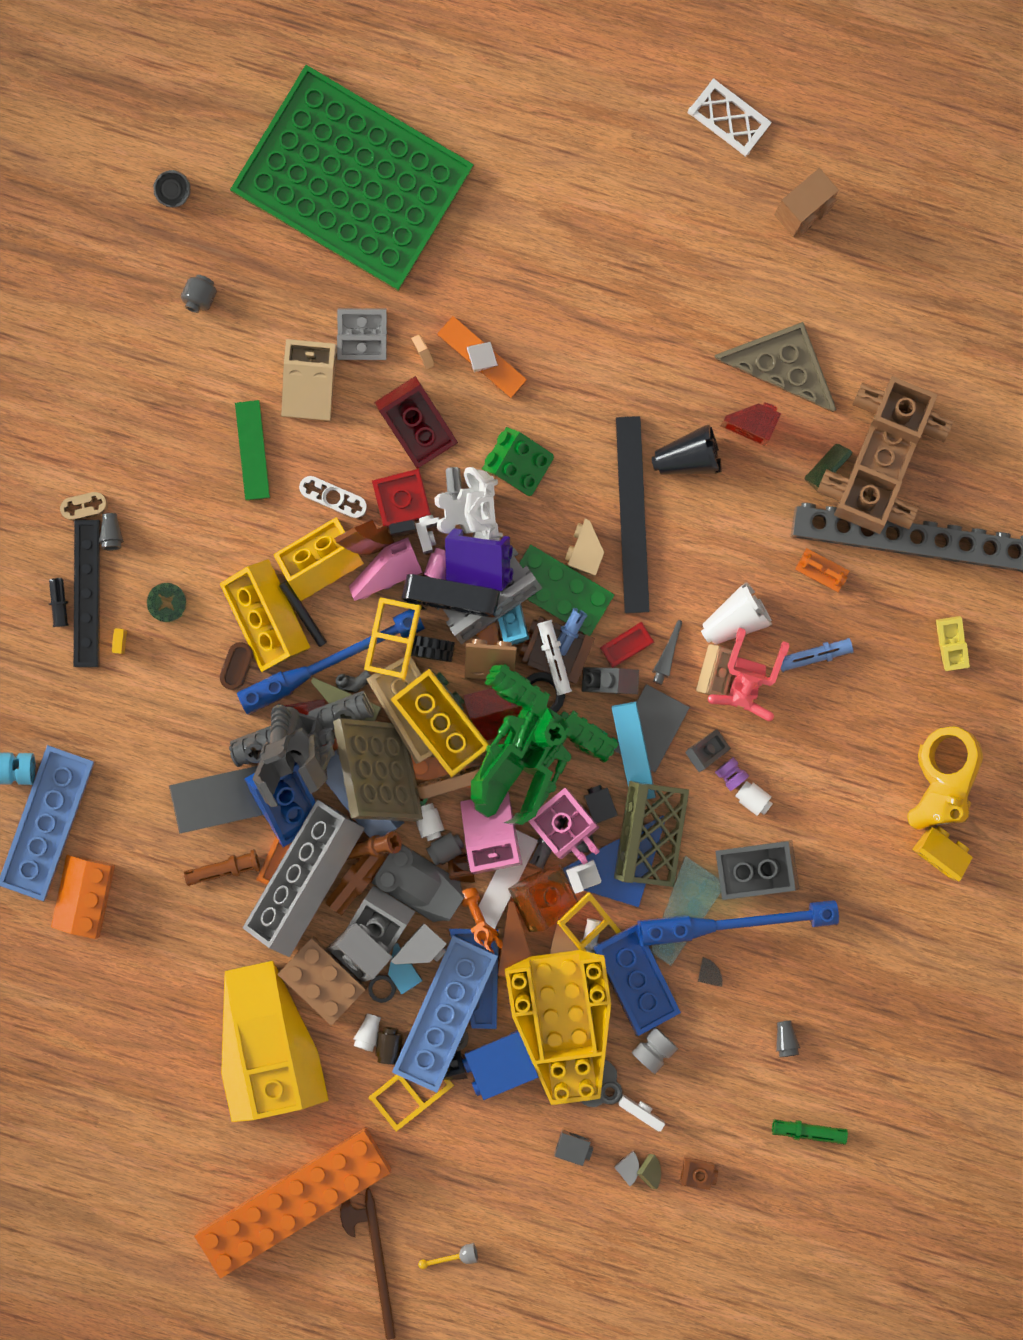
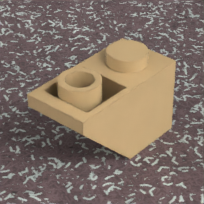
(587, 552)

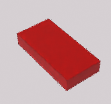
(627, 645)

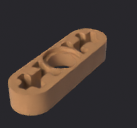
(446, 783)

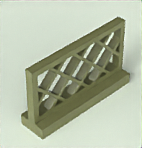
(633, 827)

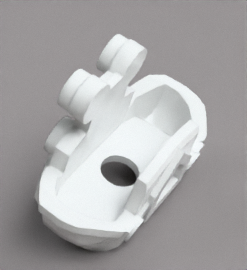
(473, 507)

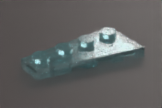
(691, 896)

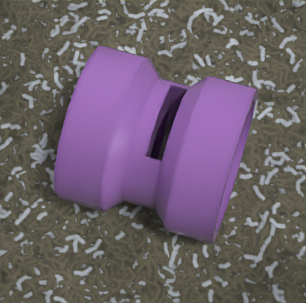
(727, 770)

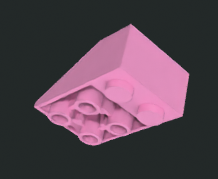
(489, 840)

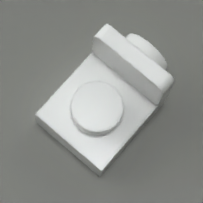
(426, 538)

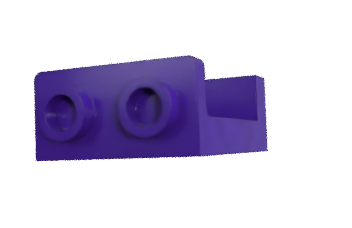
(478, 560)

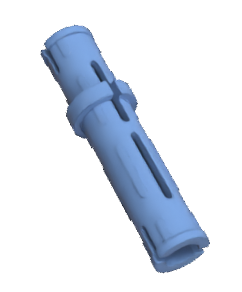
(844, 647)

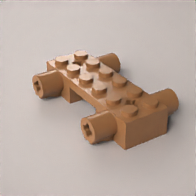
(885, 455)

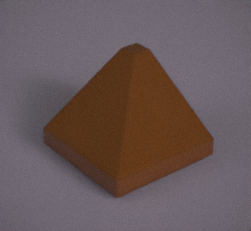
(460, 869)

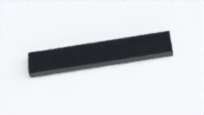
(86, 593)

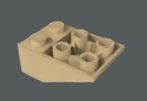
(308, 379)

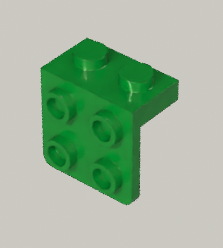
(518, 461)

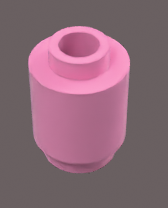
(436, 565)

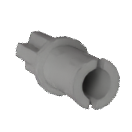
(453, 480)

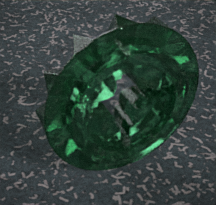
(166, 590)

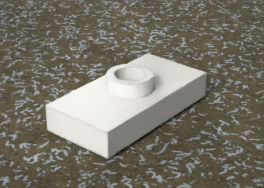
(642, 1112)

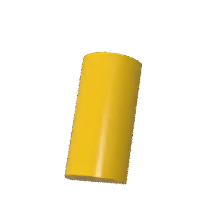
(440, 722)

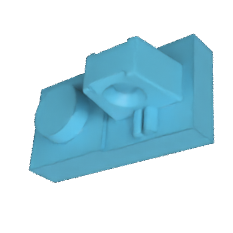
(513, 626)

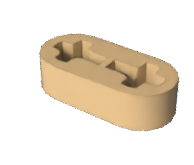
(85, 511)

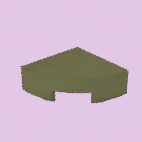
(650, 1171)

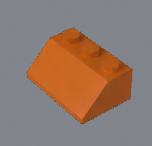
(82, 896)

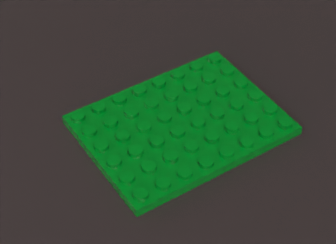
(352, 177)

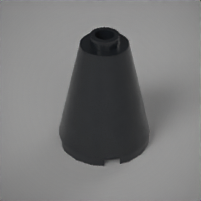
(689, 454)

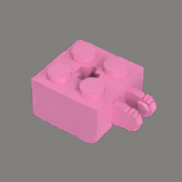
(579, 827)

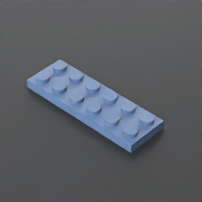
(46, 823)
(445, 1014)

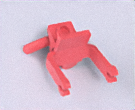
(748, 679)

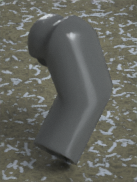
(352, 684)

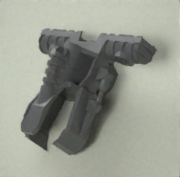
(296, 739)

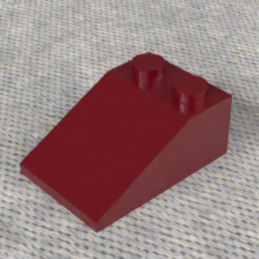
(416, 422)

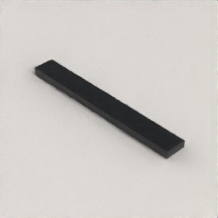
(632, 514)

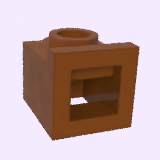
(691, 1167)

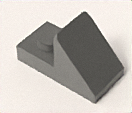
(707, 750)

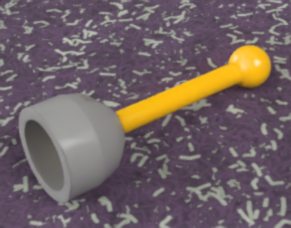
(467, 1255)

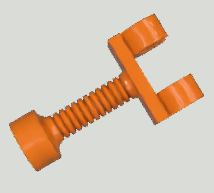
(482, 930)

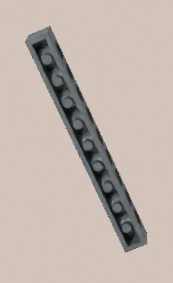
(804, 529)

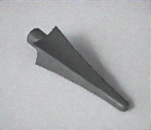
(664, 664)

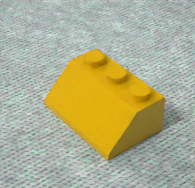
(316, 560)

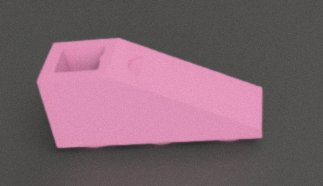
(386, 570)

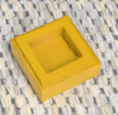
(119, 641)

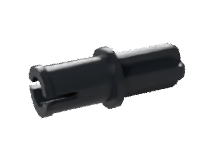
(58, 602)

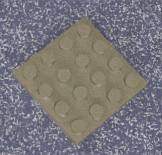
(377, 771)

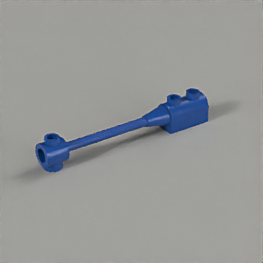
(283, 683)
(687, 928)

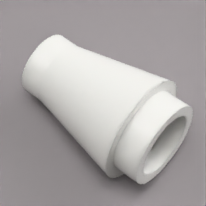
(367, 1034)

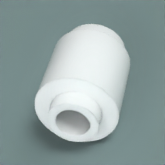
(754, 798)
(431, 823)

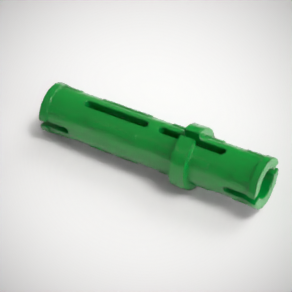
(806, 1131)

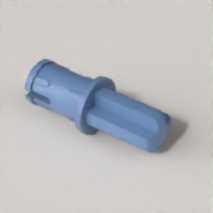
(570, 630)

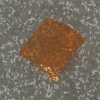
(543, 898)

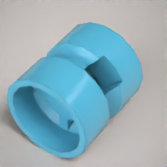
(8, 768)

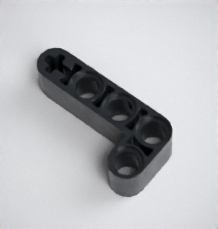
(450, 595)

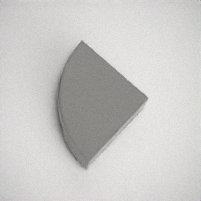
(628, 1168)

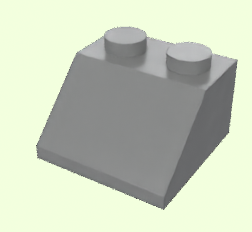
(421, 948)
(360, 952)

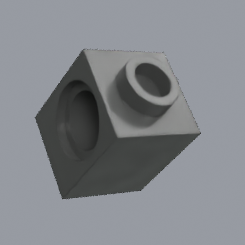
(573, 1148)

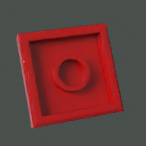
(401, 497)

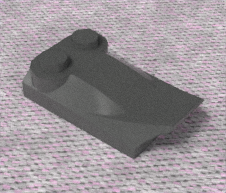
(419, 885)

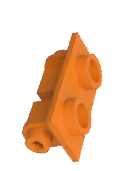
(822, 570)

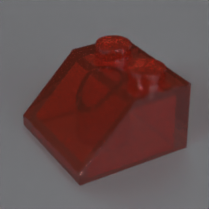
(753, 422)
(488, 711)

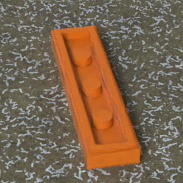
(502, 376)

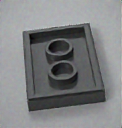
(659, 721)

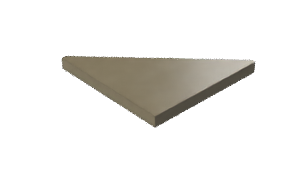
(784, 361)

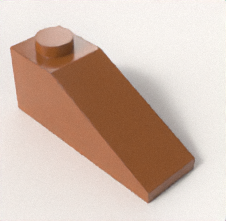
(514, 941)

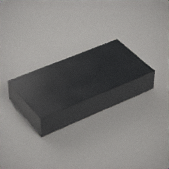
(402, 528)

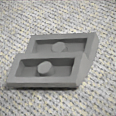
(362, 334)

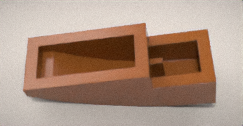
(365, 539)

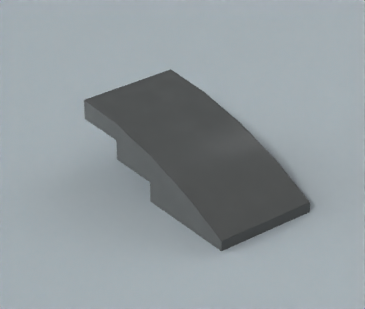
(213, 800)

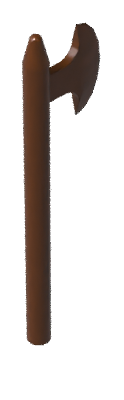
(349, 1219)

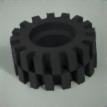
(433, 648)

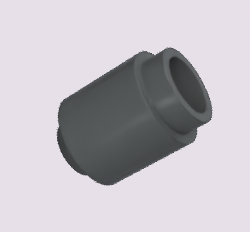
(445, 848)

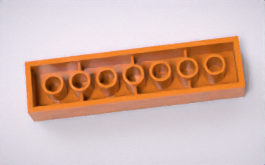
(292, 1202)

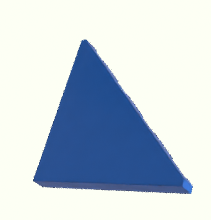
(606, 863)

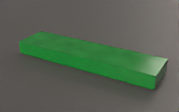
(252, 450)

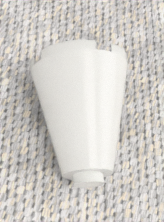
(737, 612)

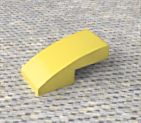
(952, 643)

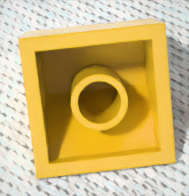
(943, 853)

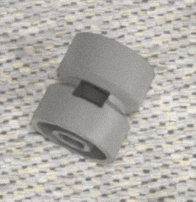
(653, 1052)

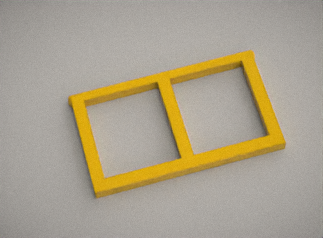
(375, 634)
(607, 921)
(396, 1127)

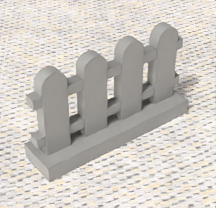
(518, 590)

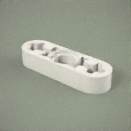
(314, 495)

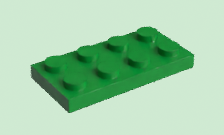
(565, 590)

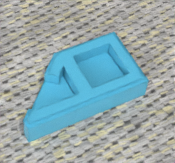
(403, 975)

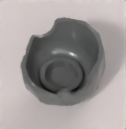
(172, 188)

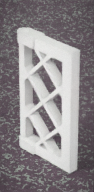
(748, 112)

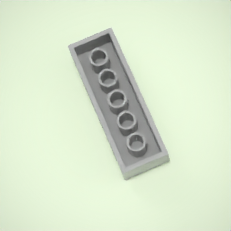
(303, 878)

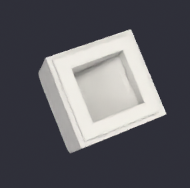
(482, 356)

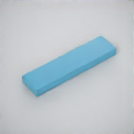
(632, 744)

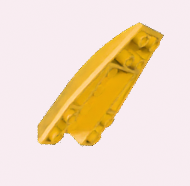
(564, 1020)
(266, 1048)

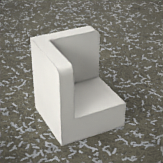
(583, 876)

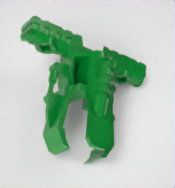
(531, 746)

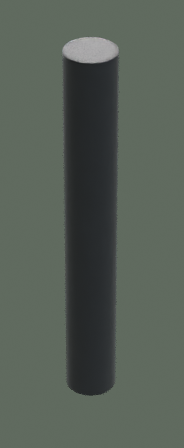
(302, 613)

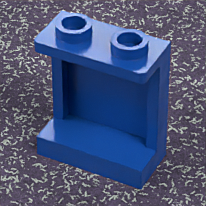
(499, 1065)

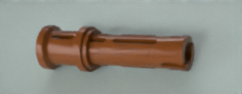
(377, 846)
(233, 866)

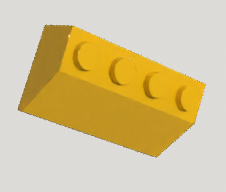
(264, 615)

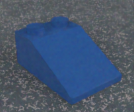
(293, 805)

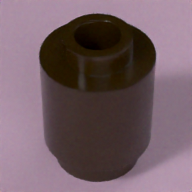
(388, 1045)

